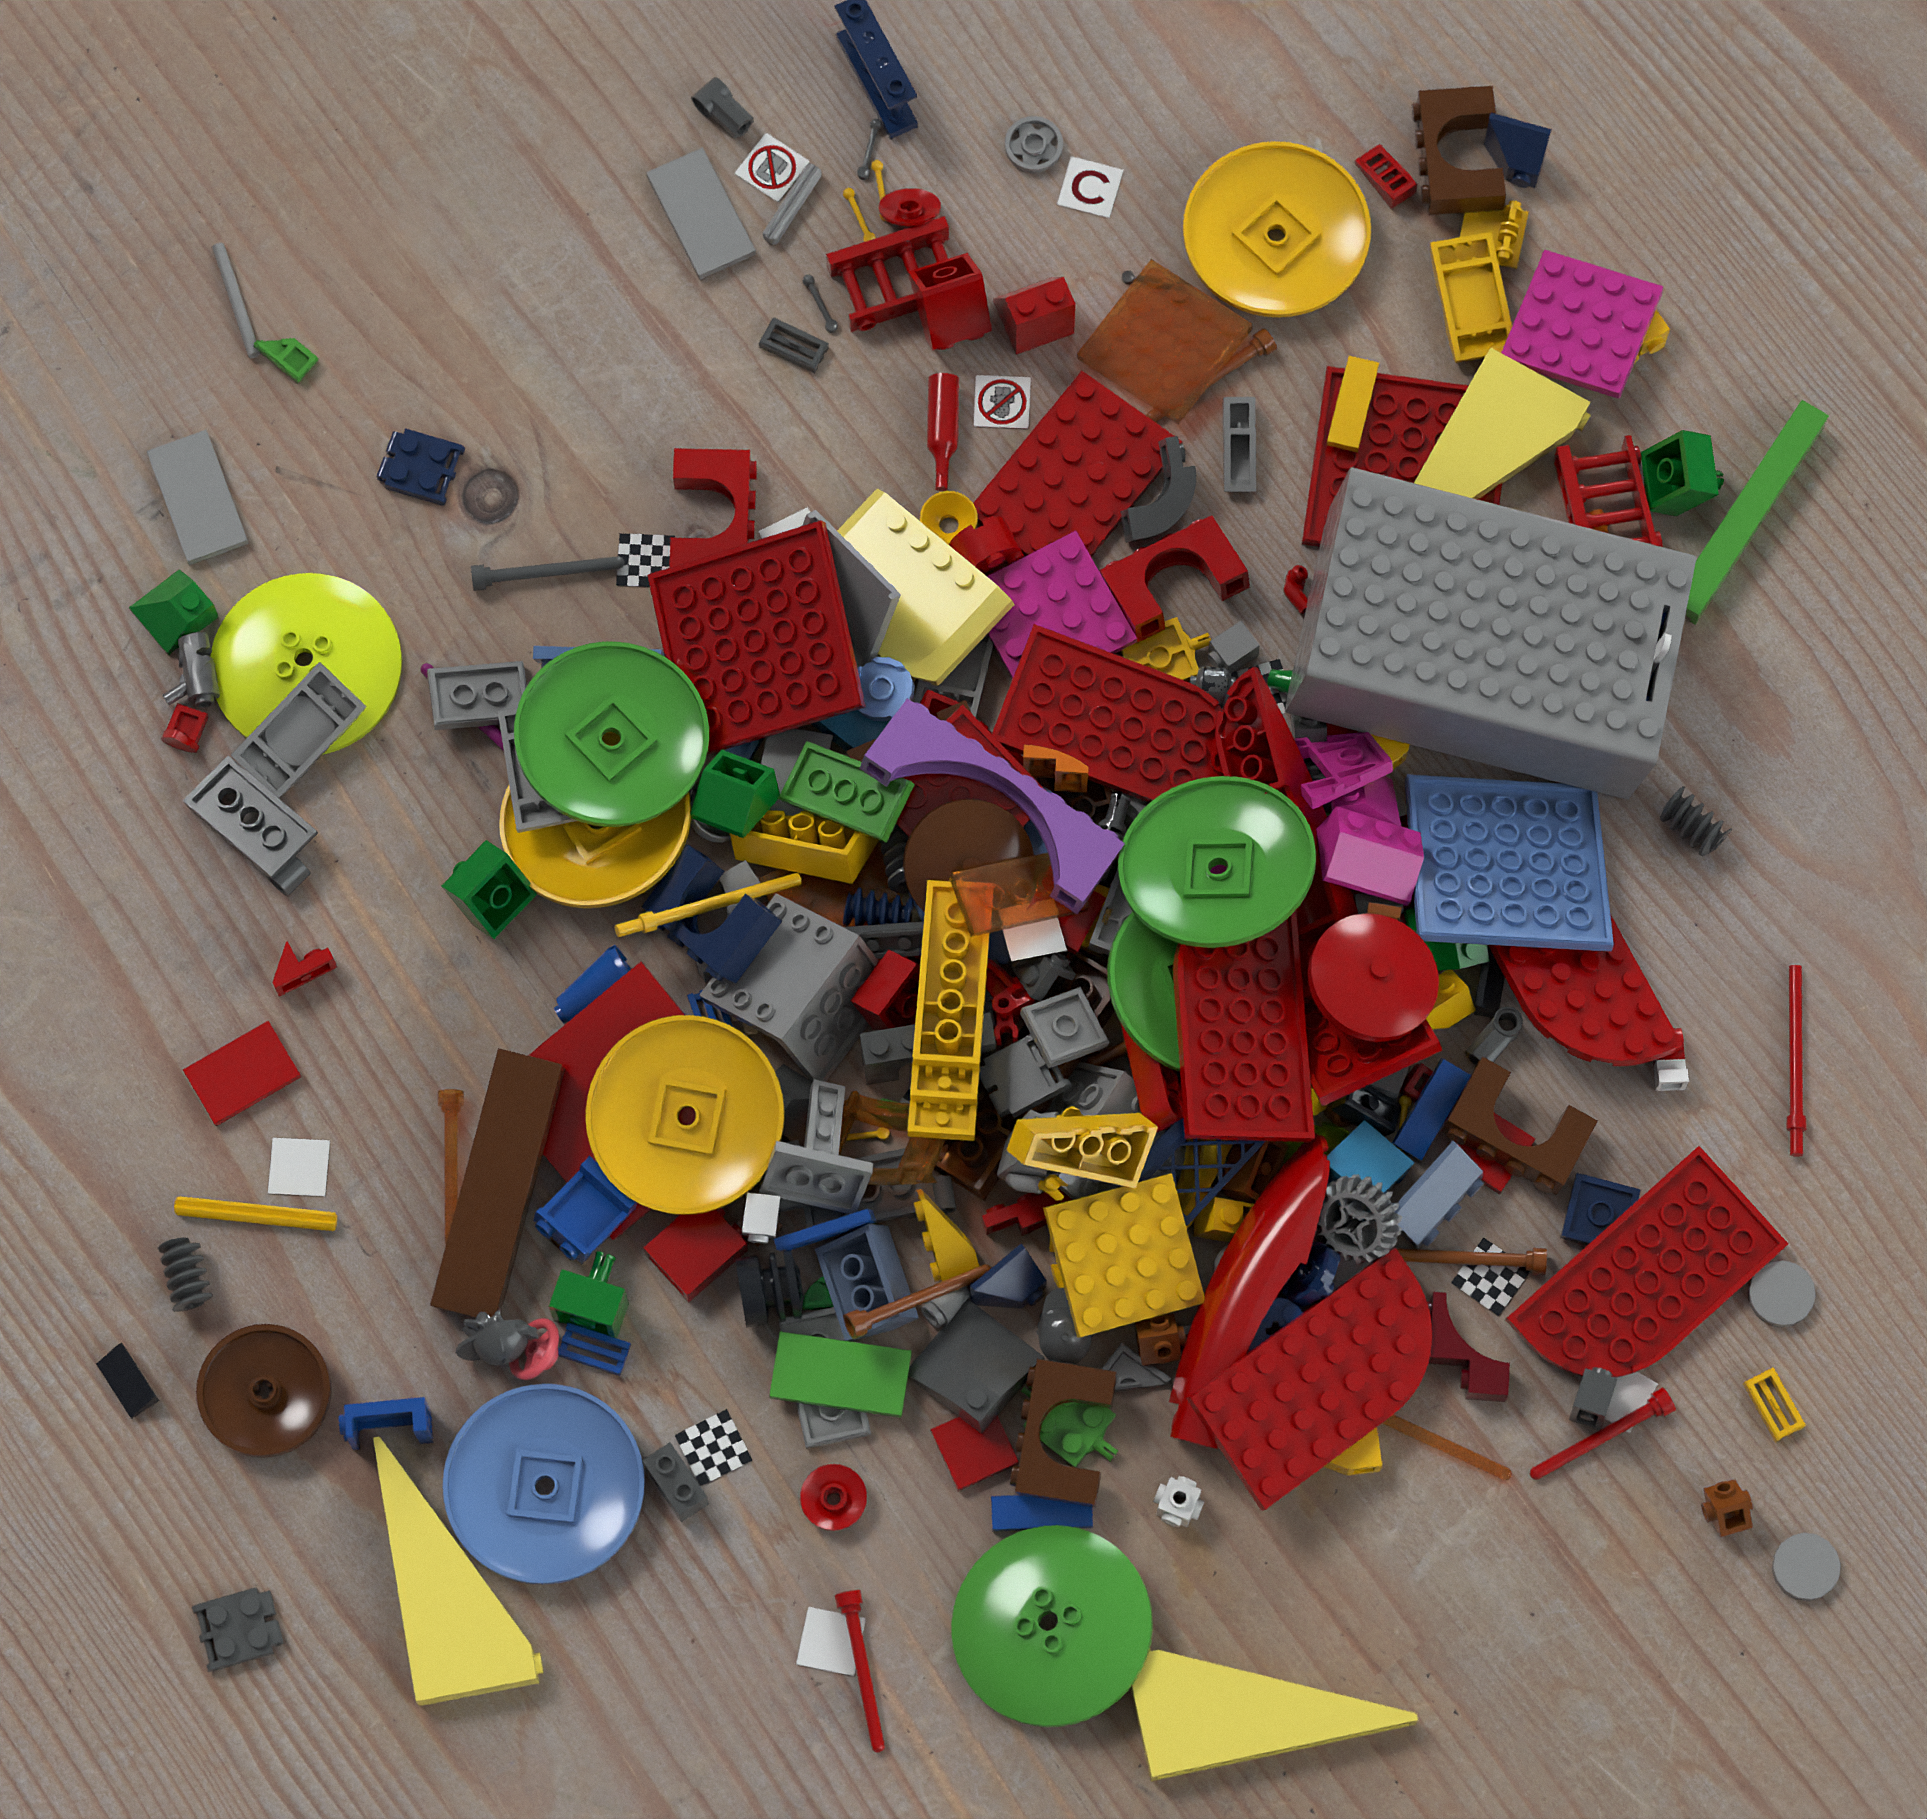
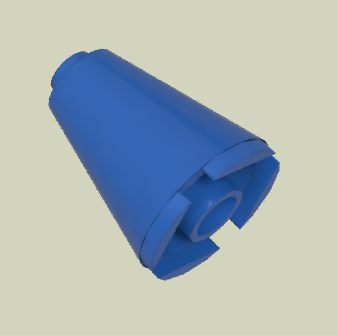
(592, 983)

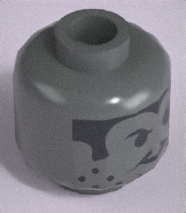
(1215, 682)

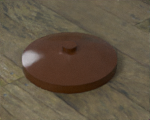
(960, 838)
(263, 1390)

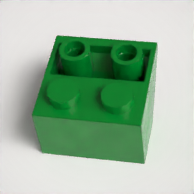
(734, 793)

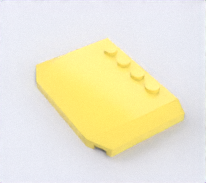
(943, 597)

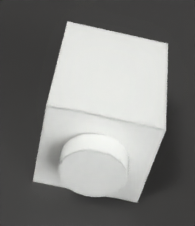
(760, 1217)

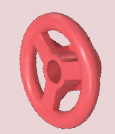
(540, 1352)

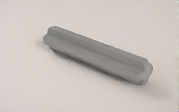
(792, 204)

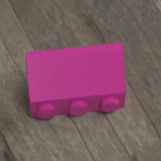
(1373, 800)
(1370, 855)

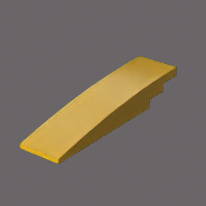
(947, 1021)

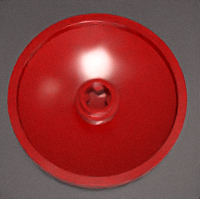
(1373, 977)

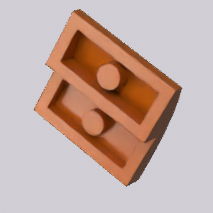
(1067, 771)

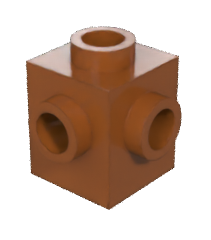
(1159, 1339)
(1727, 1507)

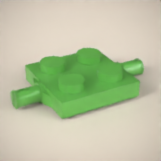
(1076, 1430)

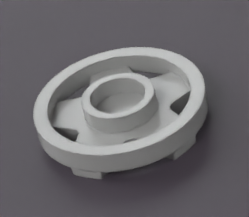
(1033, 144)

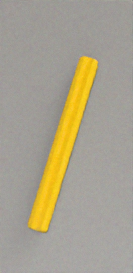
(255, 1213)

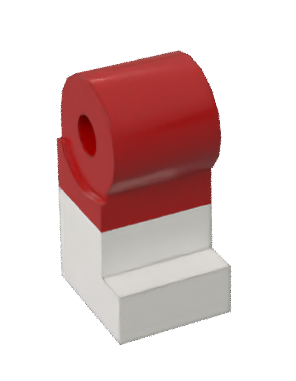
(1671, 1070)

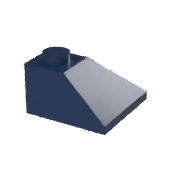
(1517, 148)
(1010, 1282)

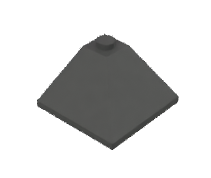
(974, 1366)

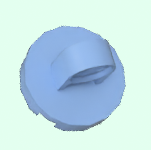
(884, 688)

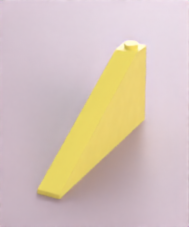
(1501, 428)
(452, 1620)
(1217, 1715)

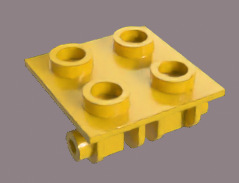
(1506, 228)

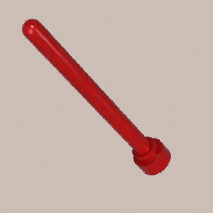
(1657, 1405)
(849, 1604)

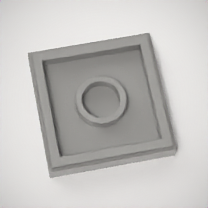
(1064, 1027)

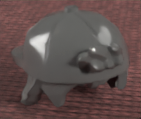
(1057, 1331)
(495, 1339)

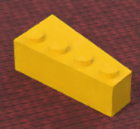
(805, 846)
(1090, 1147)

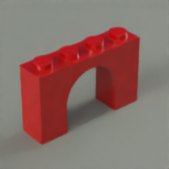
(723, 472)
(1198, 546)

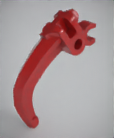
(1008, 1000)

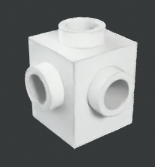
(1174, 1513)

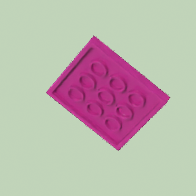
(1582, 323)
(1062, 593)

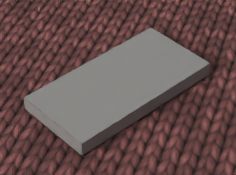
(701, 213)
(197, 497)
(820, 1423)

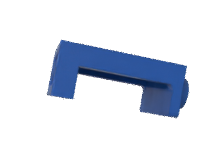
(584, 1212)
(385, 1415)

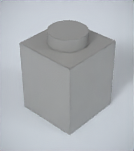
(1233, 648)

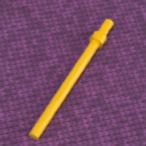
(649, 921)

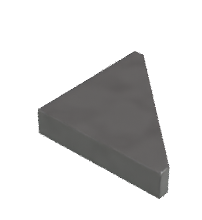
(1132, 1373)

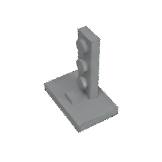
(816, 1171)

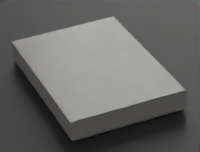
(474, 693)

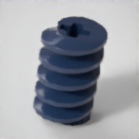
(876, 911)

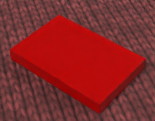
(242, 1073)

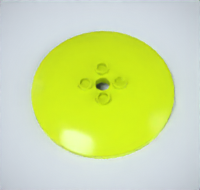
(311, 615)

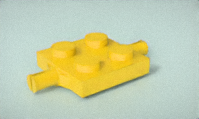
(1169, 651)

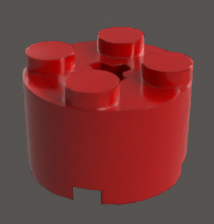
(988, 546)

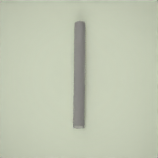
(235, 299)

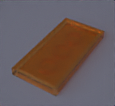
(1008, 894)

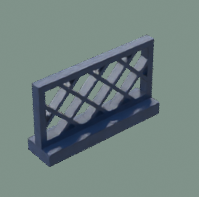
(1175, 1137)

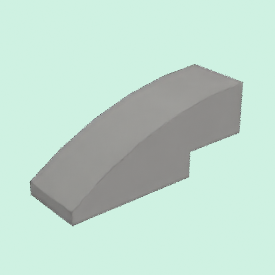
(1239, 444)

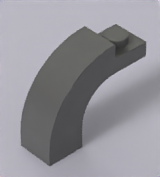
(1172, 503)

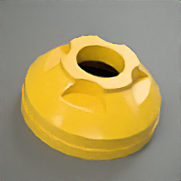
(948, 505)

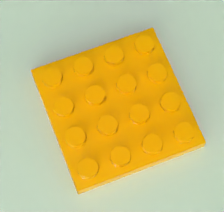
(1124, 1255)

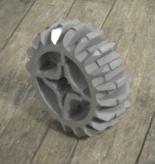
(1361, 1202)

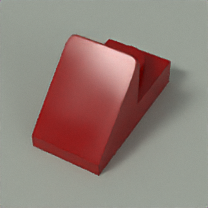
(293, 974)

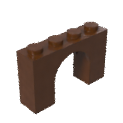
(1448, 187)
(1474, 1125)
(1052, 1386)

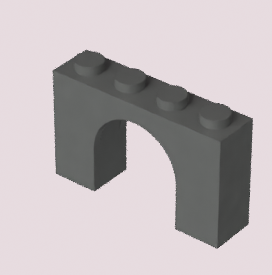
(892, 1048)

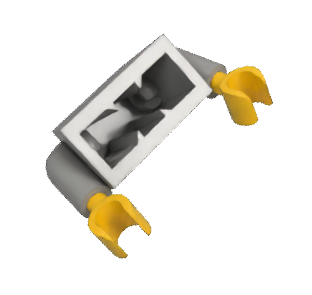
(1029, 1178)

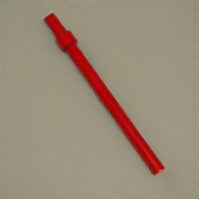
(1796, 1120)

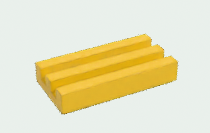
(1762, 1409)

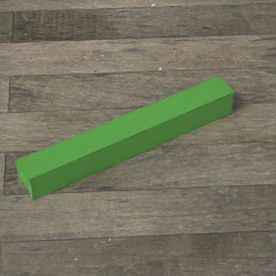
(1753, 505)

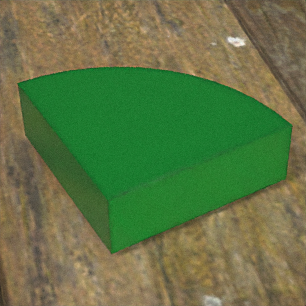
(817, 1296)

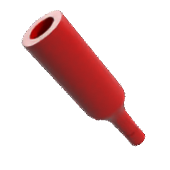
(942, 423)

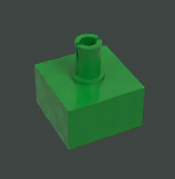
(1680, 473)
(489, 889)
(590, 1299)

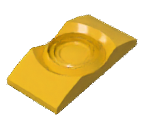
(1471, 295)

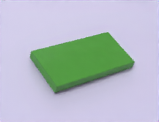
(843, 793)
(840, 1374)

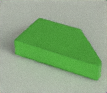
(288, 356)

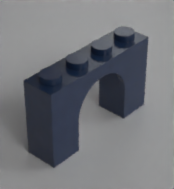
(730, 946)

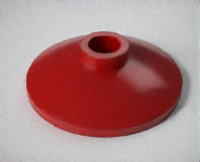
(909, 207)
(833, 1480)

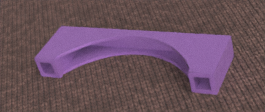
(923, 744)

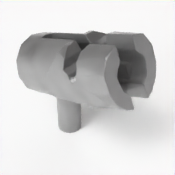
(199, 672)

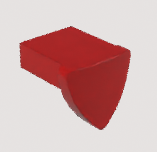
(185, 728)

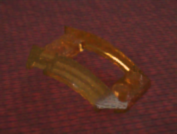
(919, 1154)

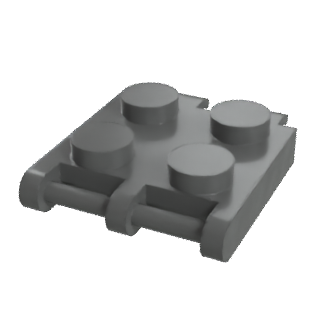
(1020, 1077)
(238, 1628)

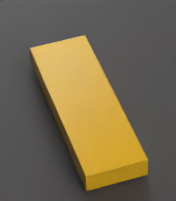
(1353, 403)

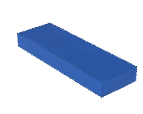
(1431, 1109)
(825, 1230)
(1026, 1512)

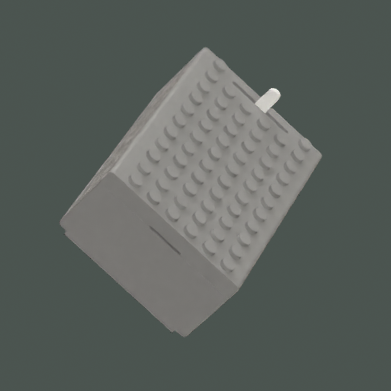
(1491, 634)

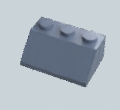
(1438, 1195)
(864, 1275)

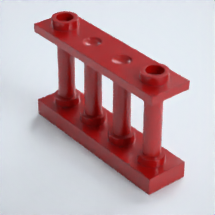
(874, 254)
(1576, 494)

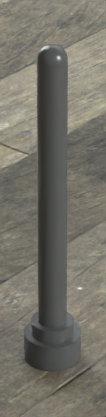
(484, 576)

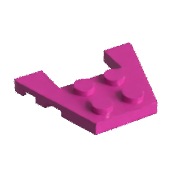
(1346, 762)

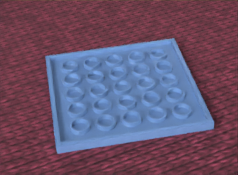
(1509, 863)

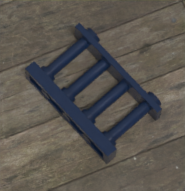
(876, 67)

